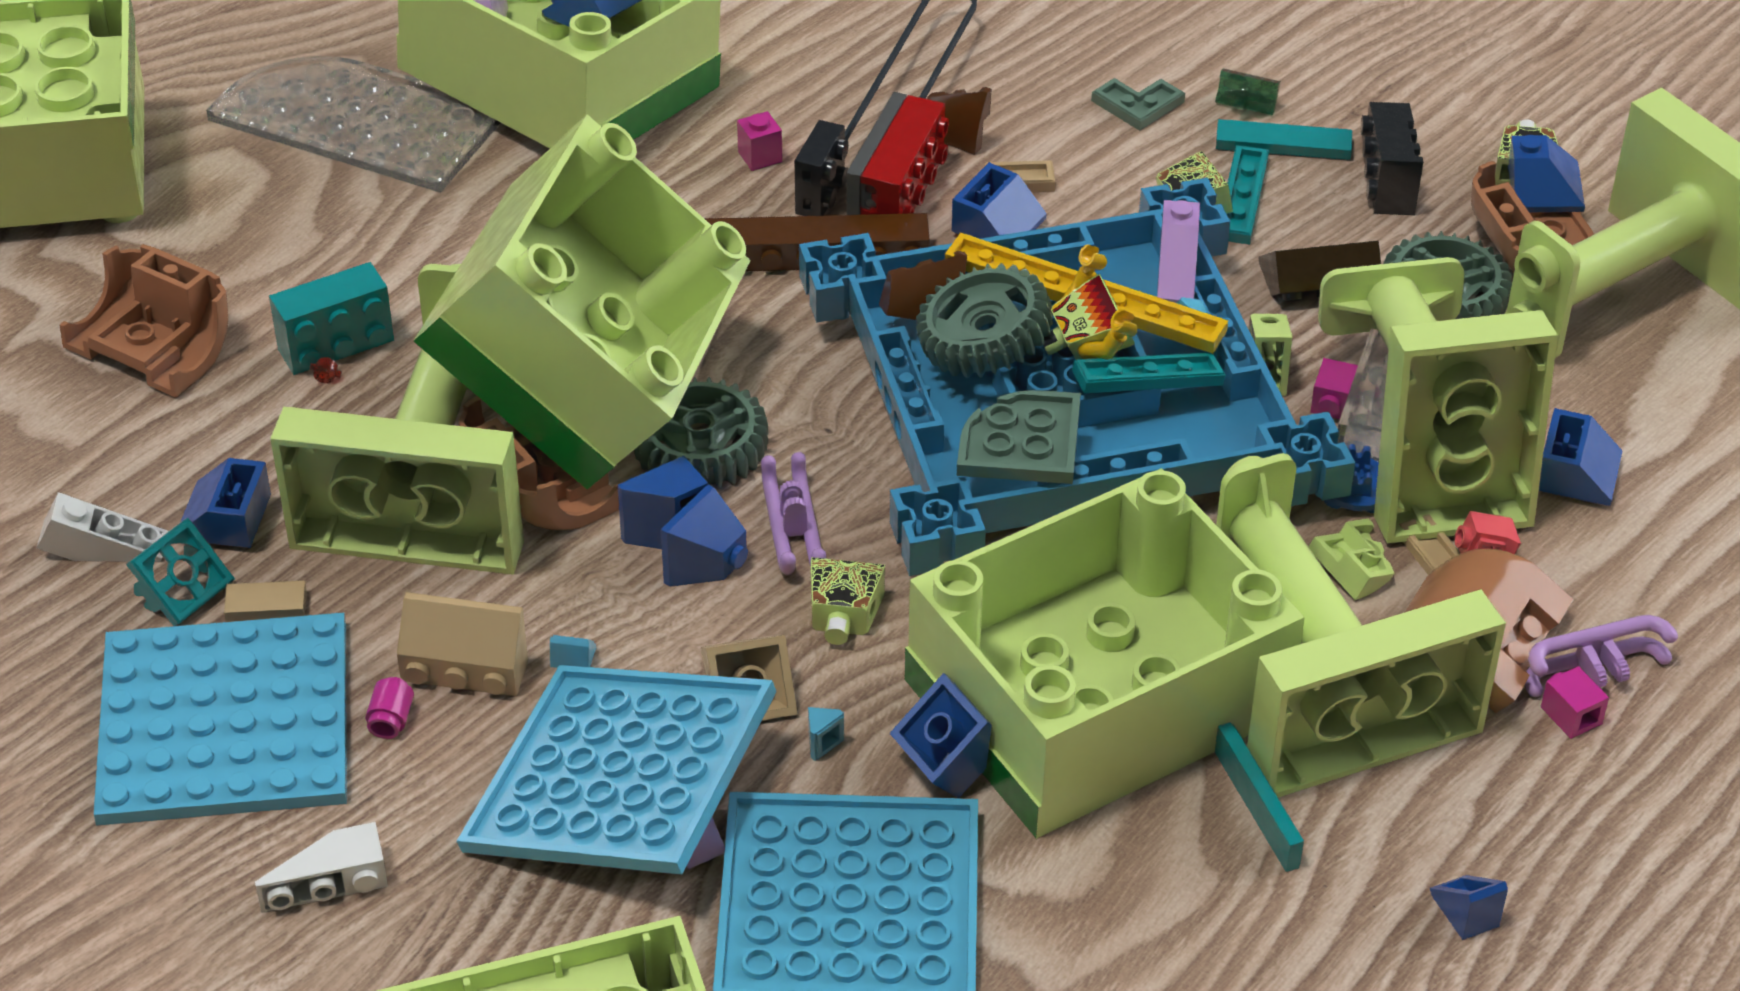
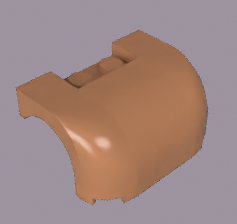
(1505, 215)
(154, 318)
(546, 491)
(1520, 594)

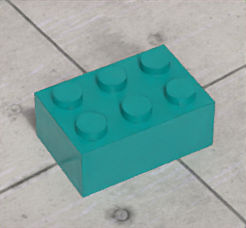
(332, 317)

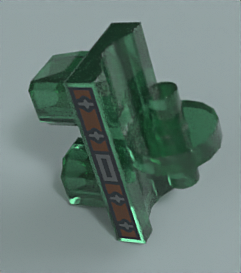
(1247, 91)

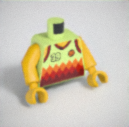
(1089, 316)

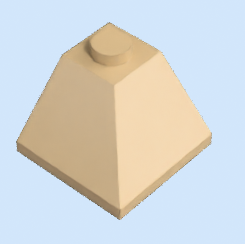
(756, 659)

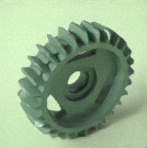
(1481, 267)
(955, 313)
(709, 450)

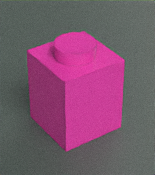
(759, 140)
(1332, 387)
(1574, 702)

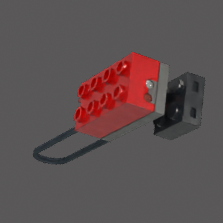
(896, 156)

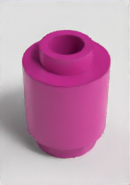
(389, 707)

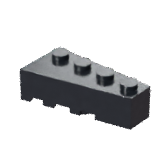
(1392, 158)

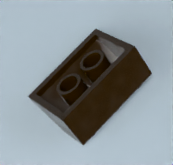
(1302, 269)

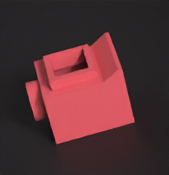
(1487, 532)

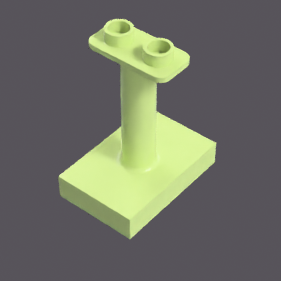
(1673, 199)
(1458, 399)
(403, 483)
(1351, 688)

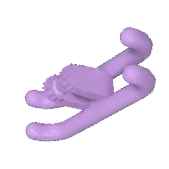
(790, 511)
(1597, 645)

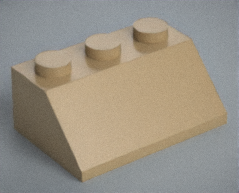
(462, 644)

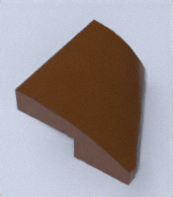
(965, 116)
(908, 287)

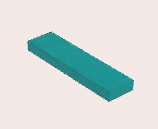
(1285, 139)
(1245, 189)
(1148, 372)
(1259, 797)

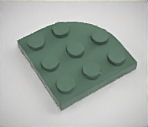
(1022, 438)

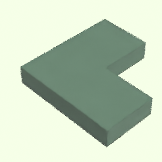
(1135, 107)

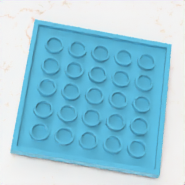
(222, 719)
(618, 768)
(848, 894)

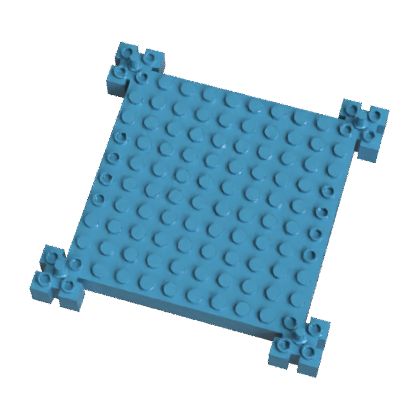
(1119, 432)

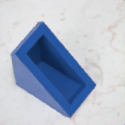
(1471, 903)

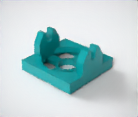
(200, 558)

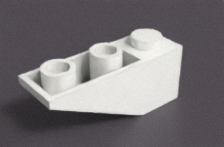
(94, 533)
(332, 867)

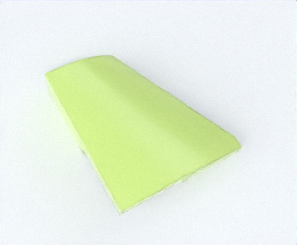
(1354, 558)

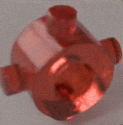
(325, 370)

